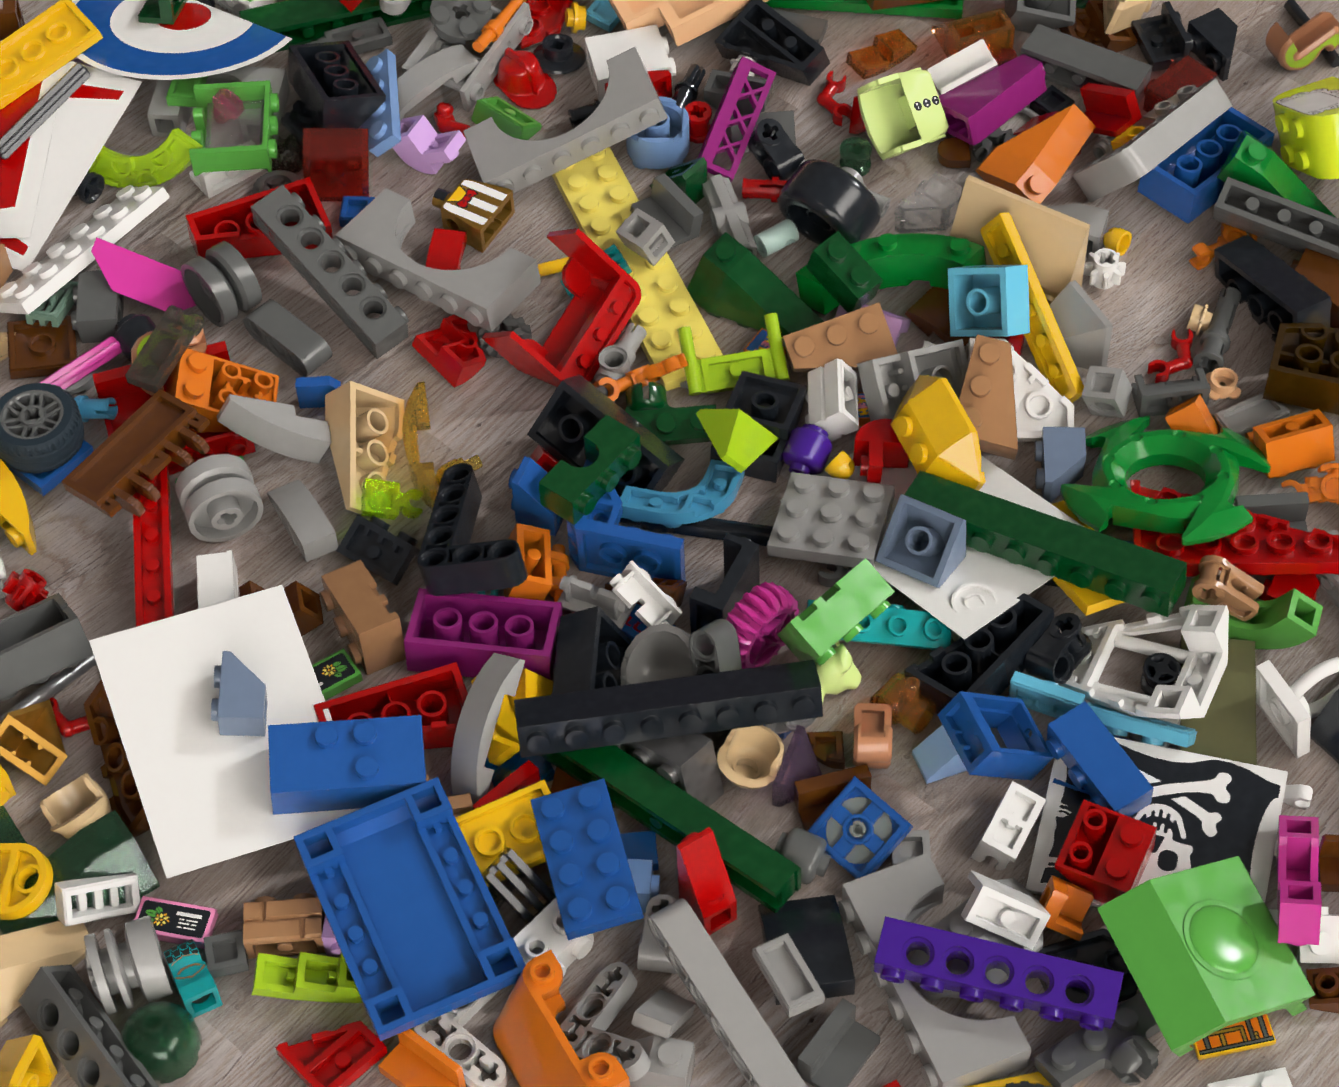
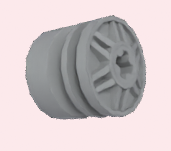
(127, 965)

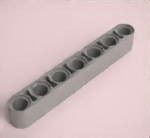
(722, 998)

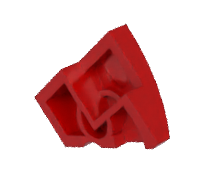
(452, 350)

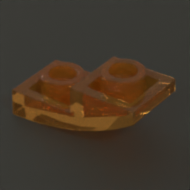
(885, 53)

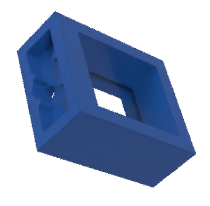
(968, 725)

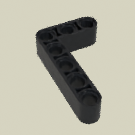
(447, 556)

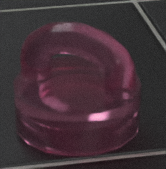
(227, 104)

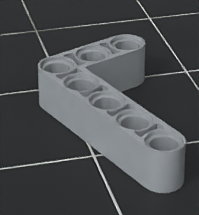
(1154, 142)

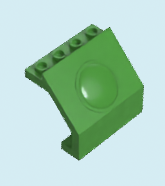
(1204, 951)

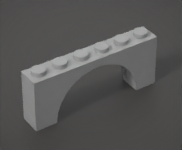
(624, 111)
(477, 294)
(950, 1047)

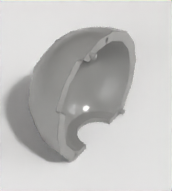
(657, 655)

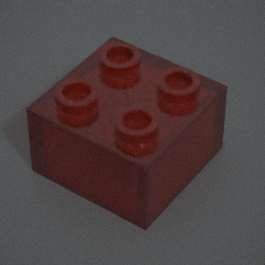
(336, 162)

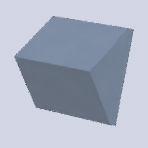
(923, 541)

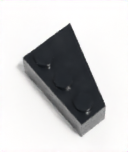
(773, 44)

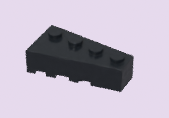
(1270, 286)
(985, 658)

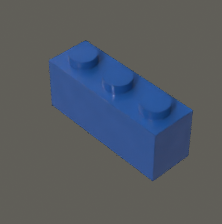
(1098, 761)

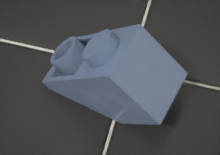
(1061, 458)
(241, 700)

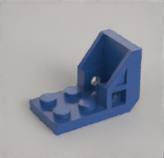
(606, 548)

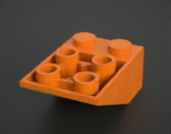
(208, 380)

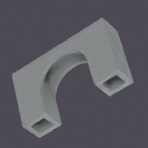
(165, 118)

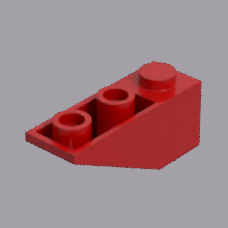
(705, 880)

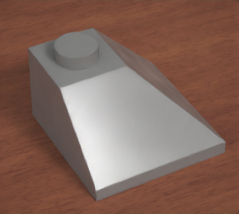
(1082, 326)

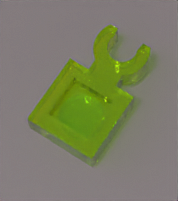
(385, 500)

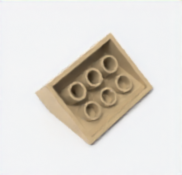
(1051, 239)

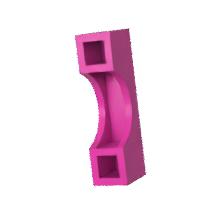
(1297, 880)

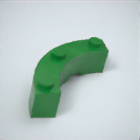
(899, 262)

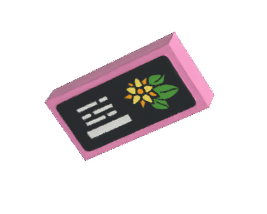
(178, 921)

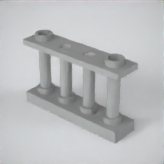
(475, 86)

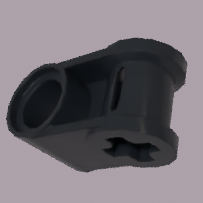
(775, 152)
(1058, 653)

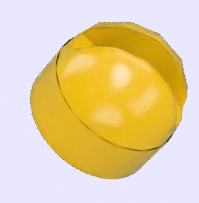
(1117, 240)
(841, 466)

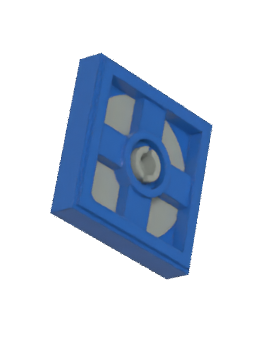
(860, 829)

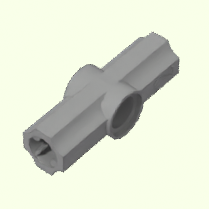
(728, 213)

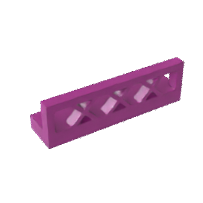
(728, 107)

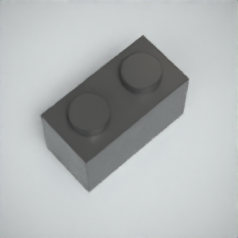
(97, 307)

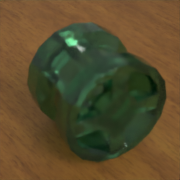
(856, 154)

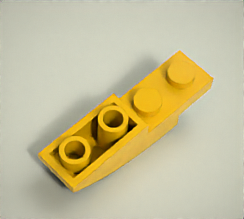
(14, 513)

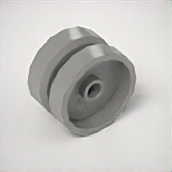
(219, 498)

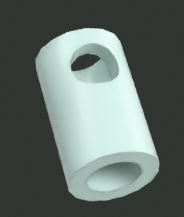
(776, 237)

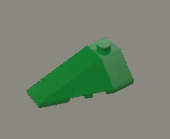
(1262, 168)

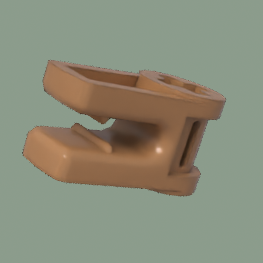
(1227, 587)

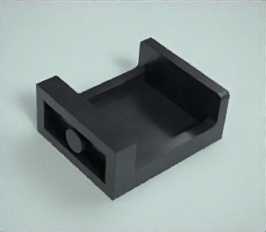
(740, 576)

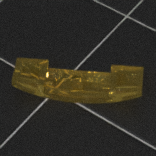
(416, 419)

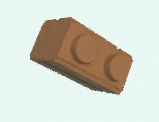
(283, 926)

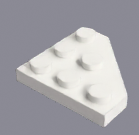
(1035, 400)

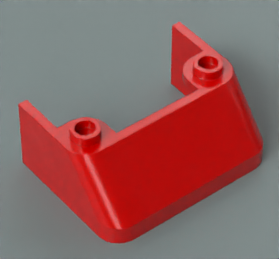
(593, 319)

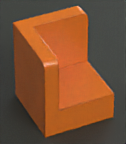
(1192, 416)
(1066, 905)

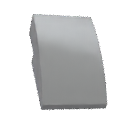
(890, 377)

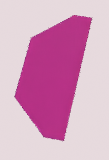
(141, 277)

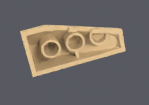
(363, 436)
(32, 948)

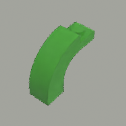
(1277, 624)

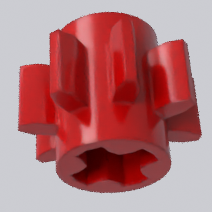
(24, 589)

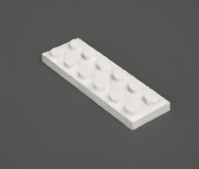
(69, 258)

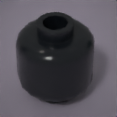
(130, 329)

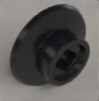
(559, 54)

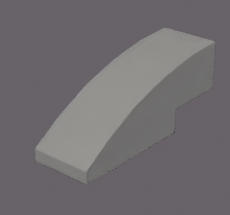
(276, 427)
(303, 520)

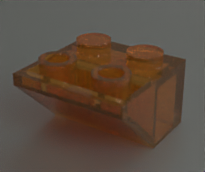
(990, 25)

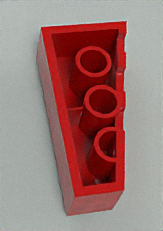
(235, 223)
(432, 694)

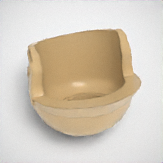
(751, 756)
(75, 806)

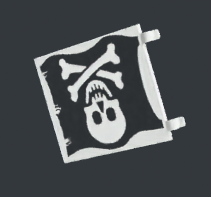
(1201, 811)

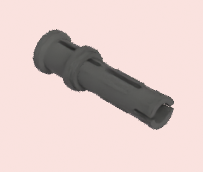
(1216, 340)

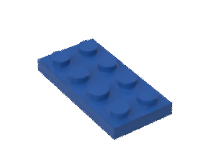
(586, 859)

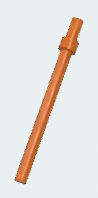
(495, 27)

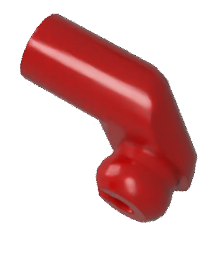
(445, 120)

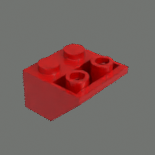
(1105, 851)

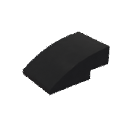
(777, 408)
(819, 937)

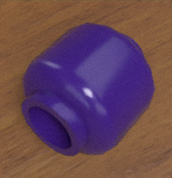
(807, 450)

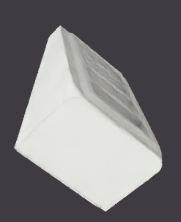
(99, 911)

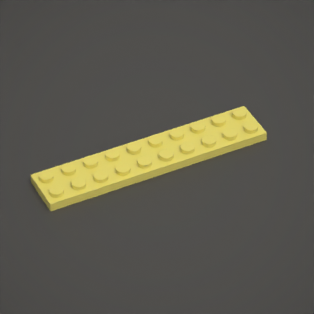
(600, 203)

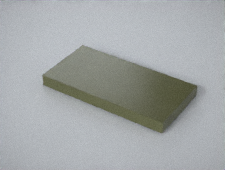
(1230, 721)

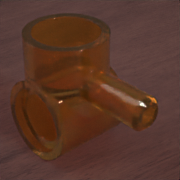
(907, 702)

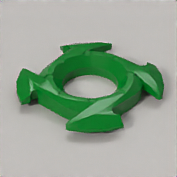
(1129, 449)

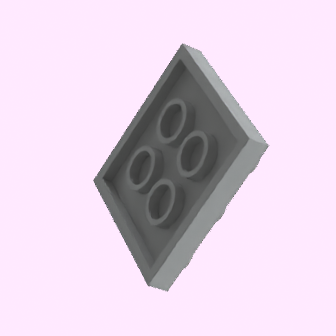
(831, 520)

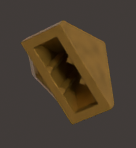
(33, 741)

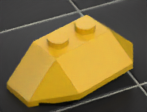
(939, 433)

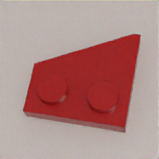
(334, 1056)

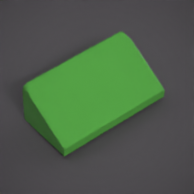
(507, 118)

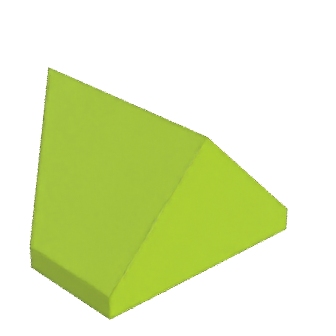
(735, 436)

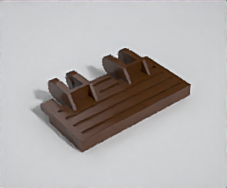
(138, 448)

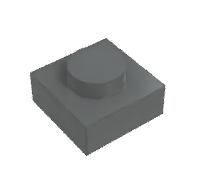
(226, 954)

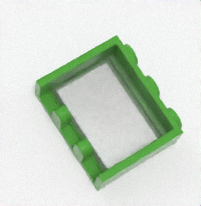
(240, 142)

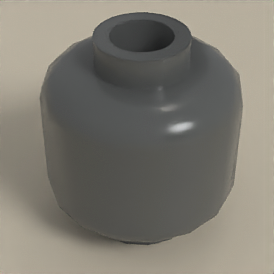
(805, 851)

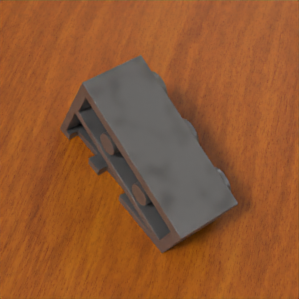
(684, 761)

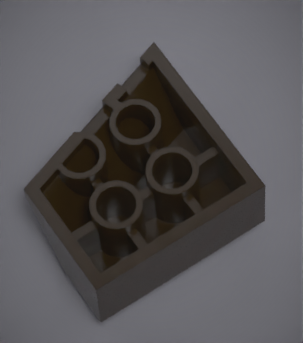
(1305, 367)

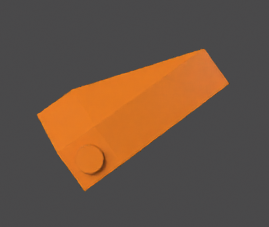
(1039, 156)

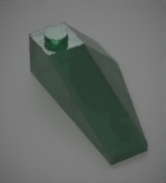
(94, 851)

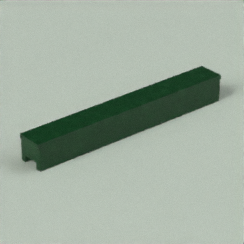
(675, 814)

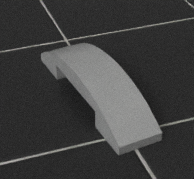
(431, 73)
(478, 722)

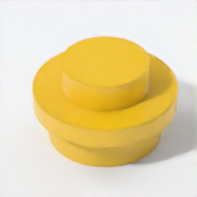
(575, 17)

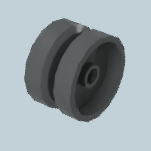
(221, 283)

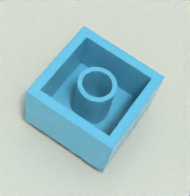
(988, 300)

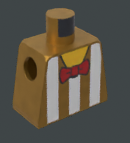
(476, 209)

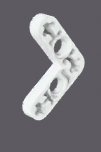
(452, 1029)

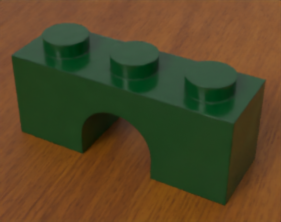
(575, 490)

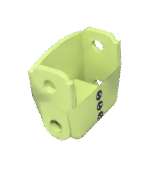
(902, 112)

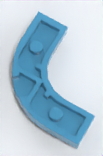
(699, 503)

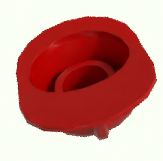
(524, 80)

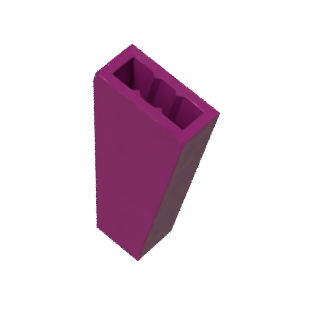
(992, 98)

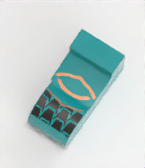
(192, 978)

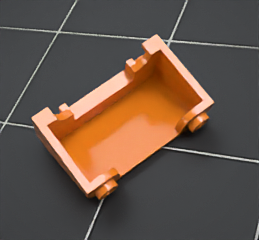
(536, 1044)

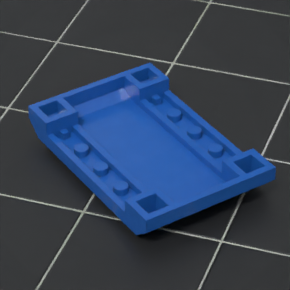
(409, 908)

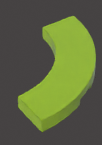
(150, 169)

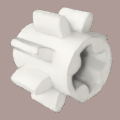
(1104, 268)

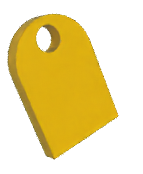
(17, 864)

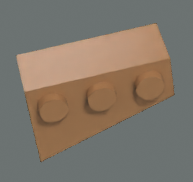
(990, 396)
(363, 617)

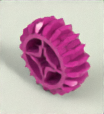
(759, 620)

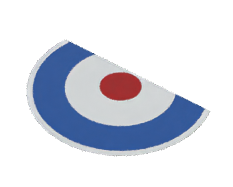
(197, 45)

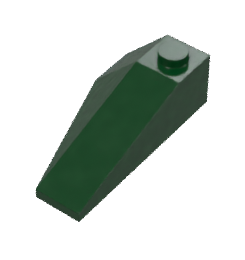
(742, 289)

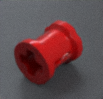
(699, 117)

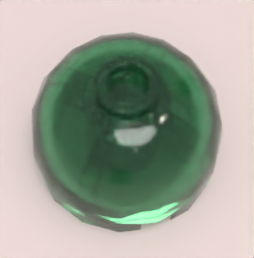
(163, 1040)

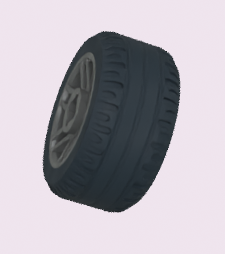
(39, 428)

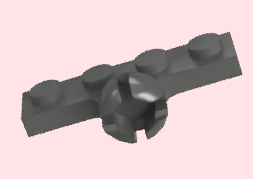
(1117, 1049)

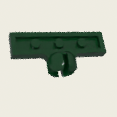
(668, 423)

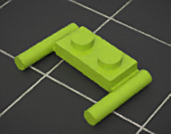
(723, 371)

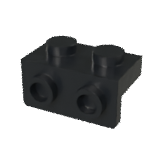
(1163, 38)

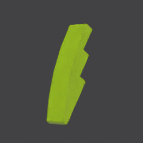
(304, 978)

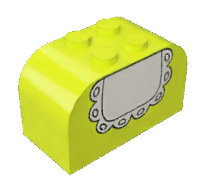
(1310, 128)

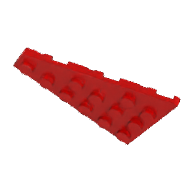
(1259, 548)

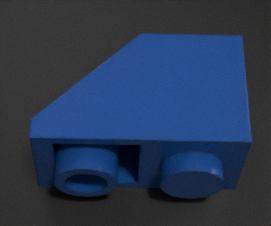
(526, 497)

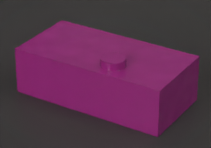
(475, 626)

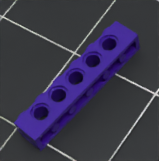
(1020, 965)

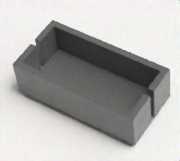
(39, 644)

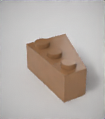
(850, 337)

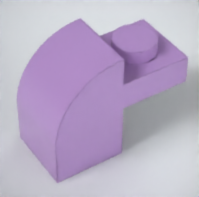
(425, 148)

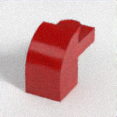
(877, 449)

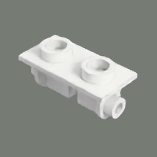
(636, 585)

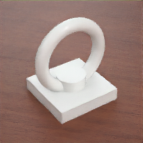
(1287, 706)

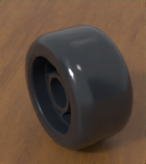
(828, 200)

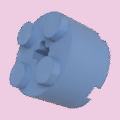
(664, 143)

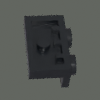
(378, 548)

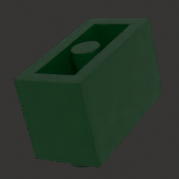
(844, 273)

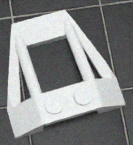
(1204, 664)

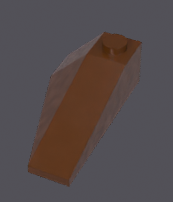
(105, 734)

